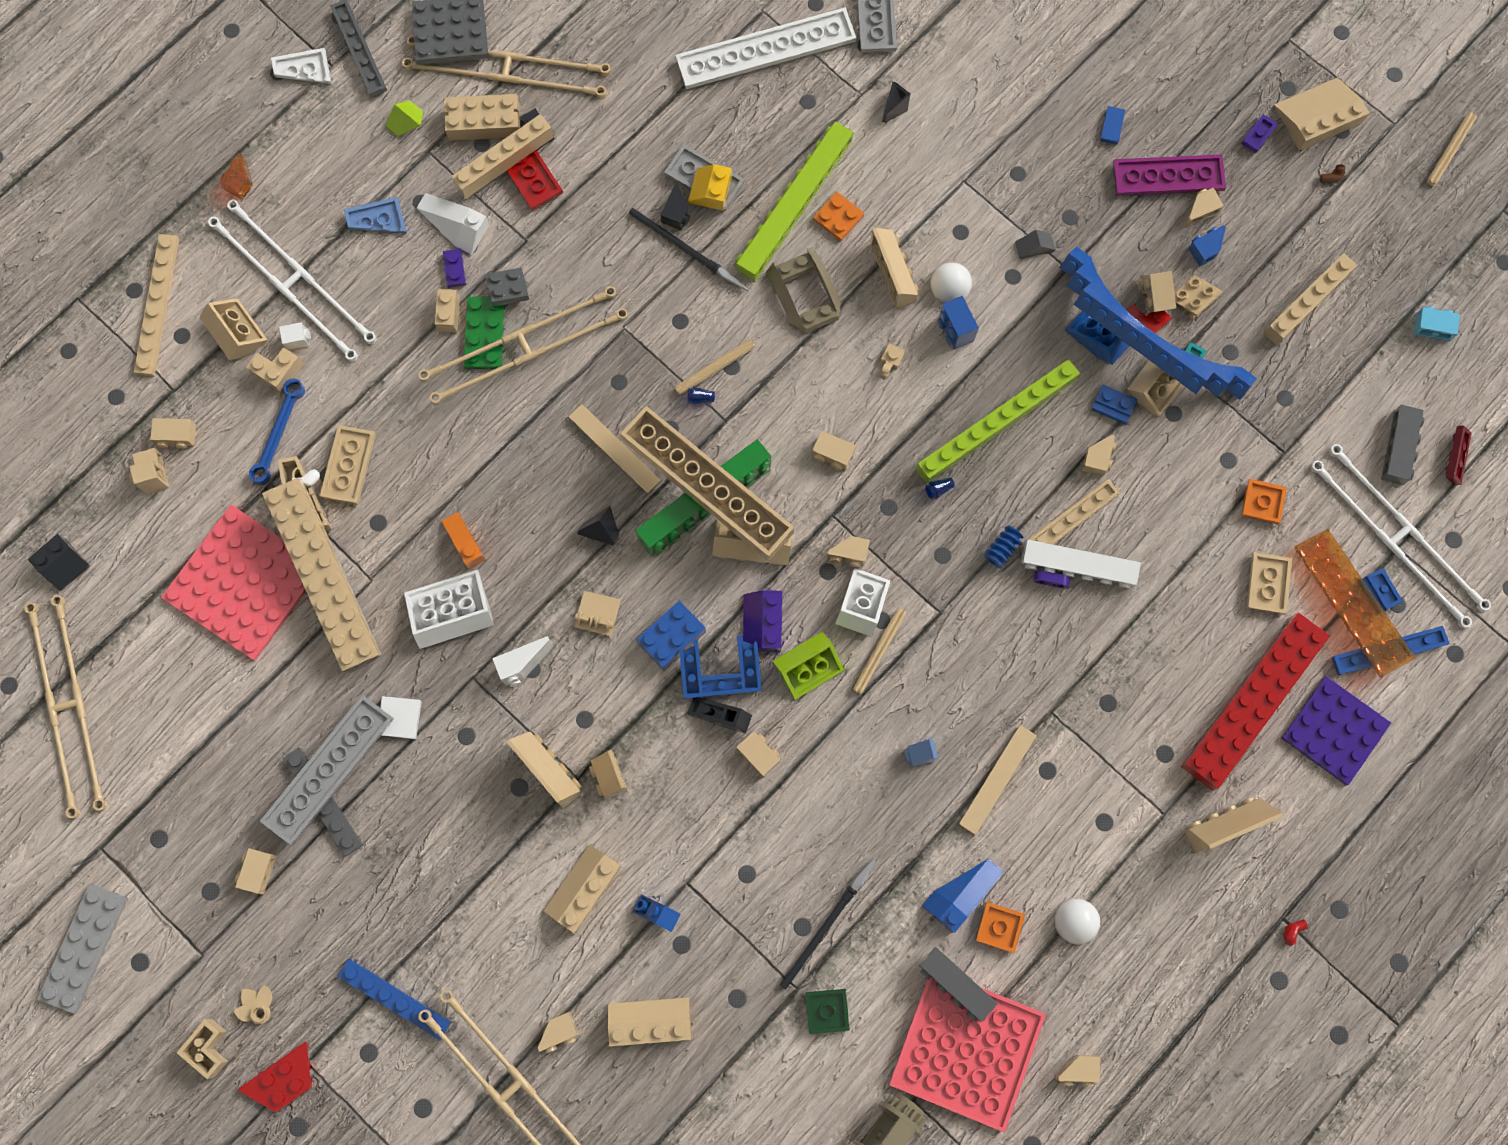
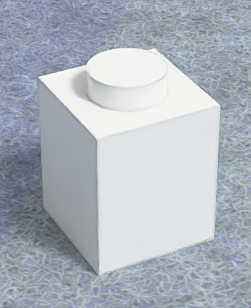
(294, 336)

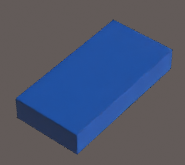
(1112, 125)

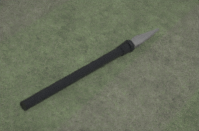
(711, 265)
(847, 896)

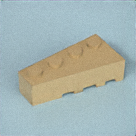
(293, 468)

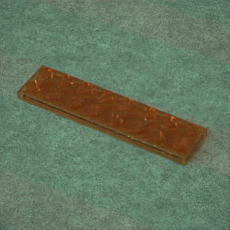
(1354, 603)

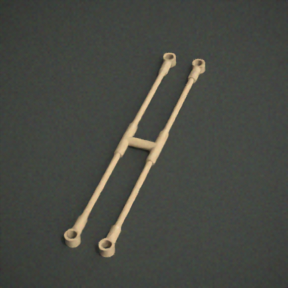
(505, 77)
(528, 354)
(54, 708)
(519, 1082)

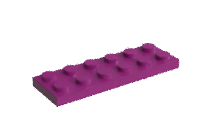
(1168, 175)

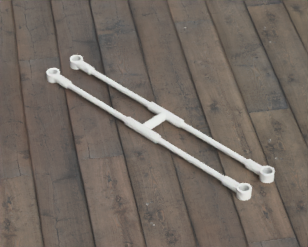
(283, 287)
(1407, 528)

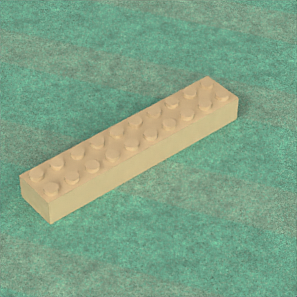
(707, 483)
(321, 574)

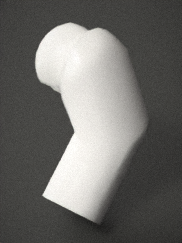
(310, 477)

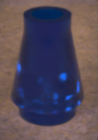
(698, 396)
(939, 487)

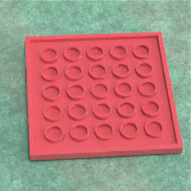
(239, 583)
(966, 1062)

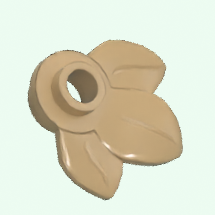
(253, 1003)

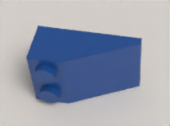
(1096, 338)

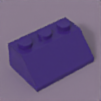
(763, 620)

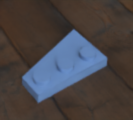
(377, 216)

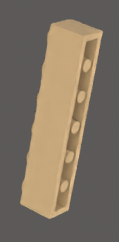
(502, 156)
(1310, 299)

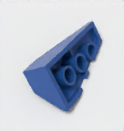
(959, 897)

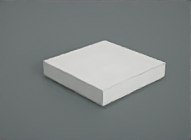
(405, 714)

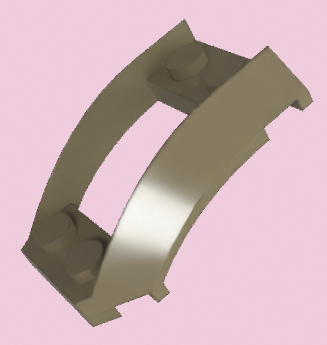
(796, 268)

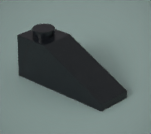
(720, 714)

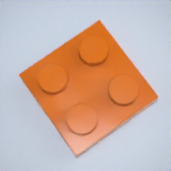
(838, 216)
(1263, 501)
(1000, 927)

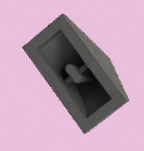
(1035, 244)

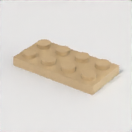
(348, 464)

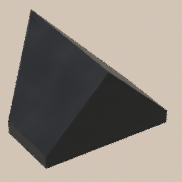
(896, 103)
(601, 527)

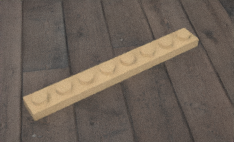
(156, 305)

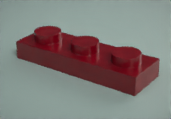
(1458, 455)

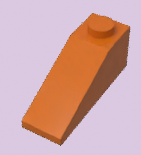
(463, 540)

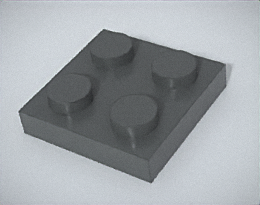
(507, 287)

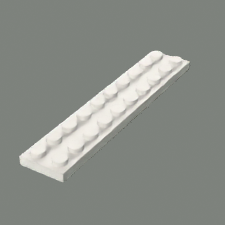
(765, 48)

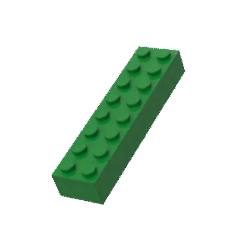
(685, 512)

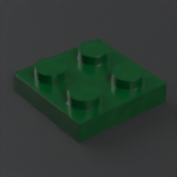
(827, 1011)

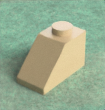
(1204, 206)

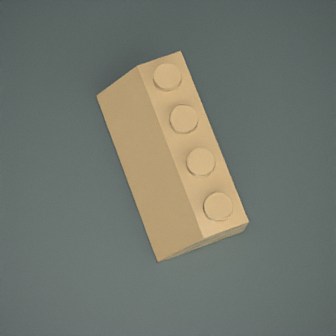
(893, 267)
(729, 545)
(582, 889)
(649, 1021)

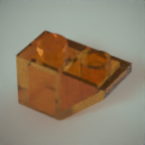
(237, 178)

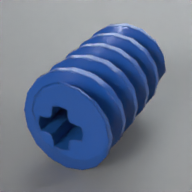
(1003, 545)

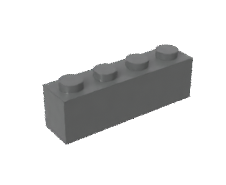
(1402, 445)
(957, 984)

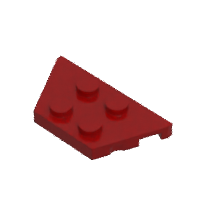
(282, 1080)

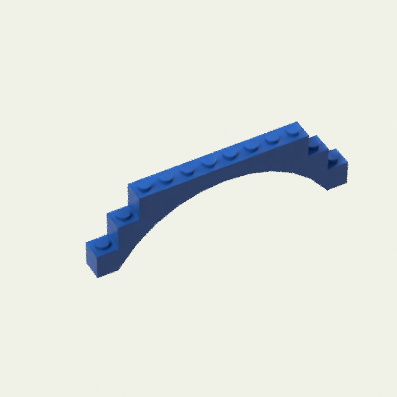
(1184, 367)

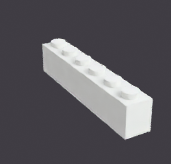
(1079, 562)

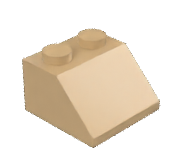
(608, 775)

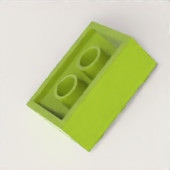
(808, 665)

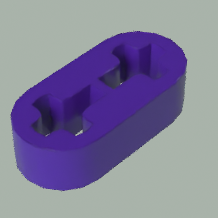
(1051, 579)

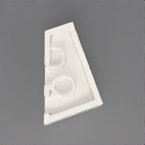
(303, 66)

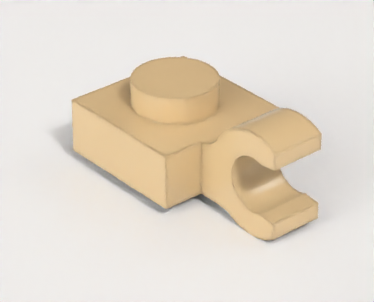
(891, 358)

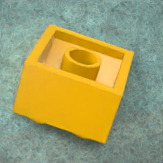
(711, 186)

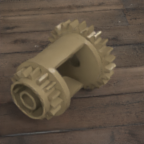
(897, 1123)

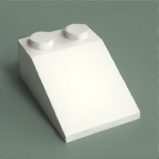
(863, 602)
(521, 661)

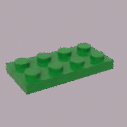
(483, 327)

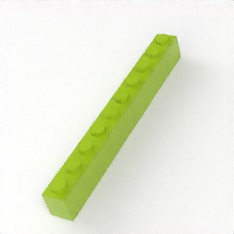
(795, 201)
(997, 421)

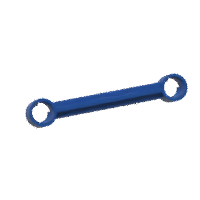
(277, 431)

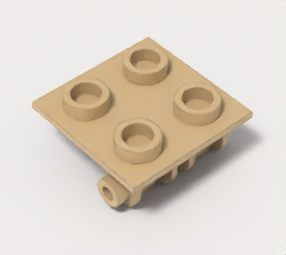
(1196, 296)
(597, 613)

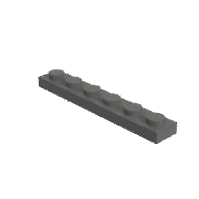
(358, 48)
(331, 812)

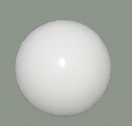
(951, 282)
(1077, 921)

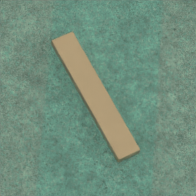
(614, 449)
(1076, 514)
(997, 780)

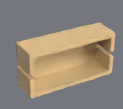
(481, 116)

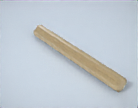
(1451, 149)
(714, 367)
(879, 651)

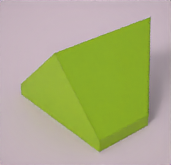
(404, 117)

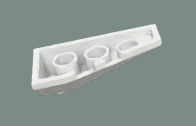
(456, 222)

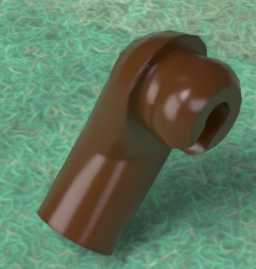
(1335, 176)

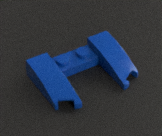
(699, 686)

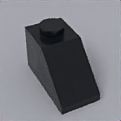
(675, 210)

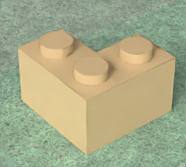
(1159, 291)
(275, 373)
(148, 471)
(200, 1049)

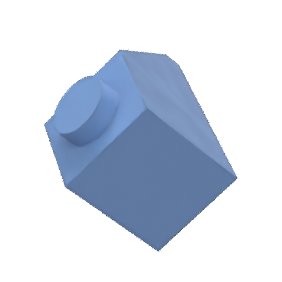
(921, 753)

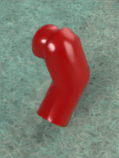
(1291, 931)

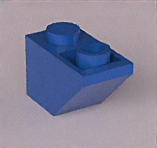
(1207, 247)
(656, 913)

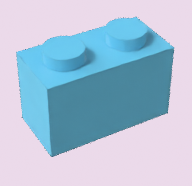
(1436, 323)

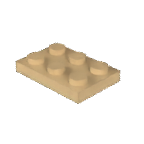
(1269, 583)

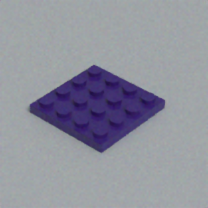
(1336, 730)

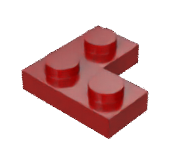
(1153, 321)

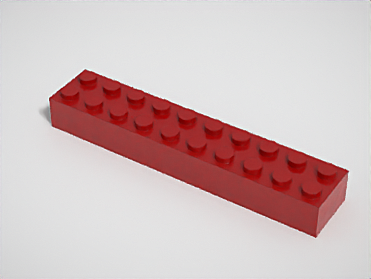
(1255, 701)

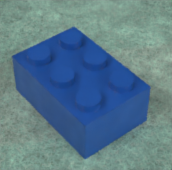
(669, 634)

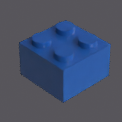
(957, 322)

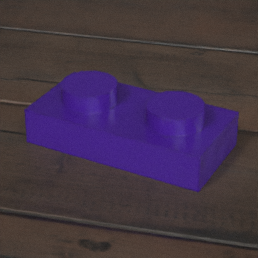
(1259, 133)
(454, 268)

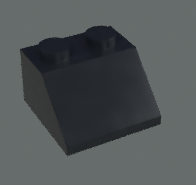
(58, 562)

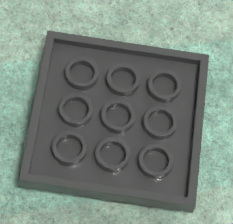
(449, 30)

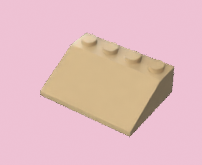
(1321, 113)
(545, 768)
(1231, 823)

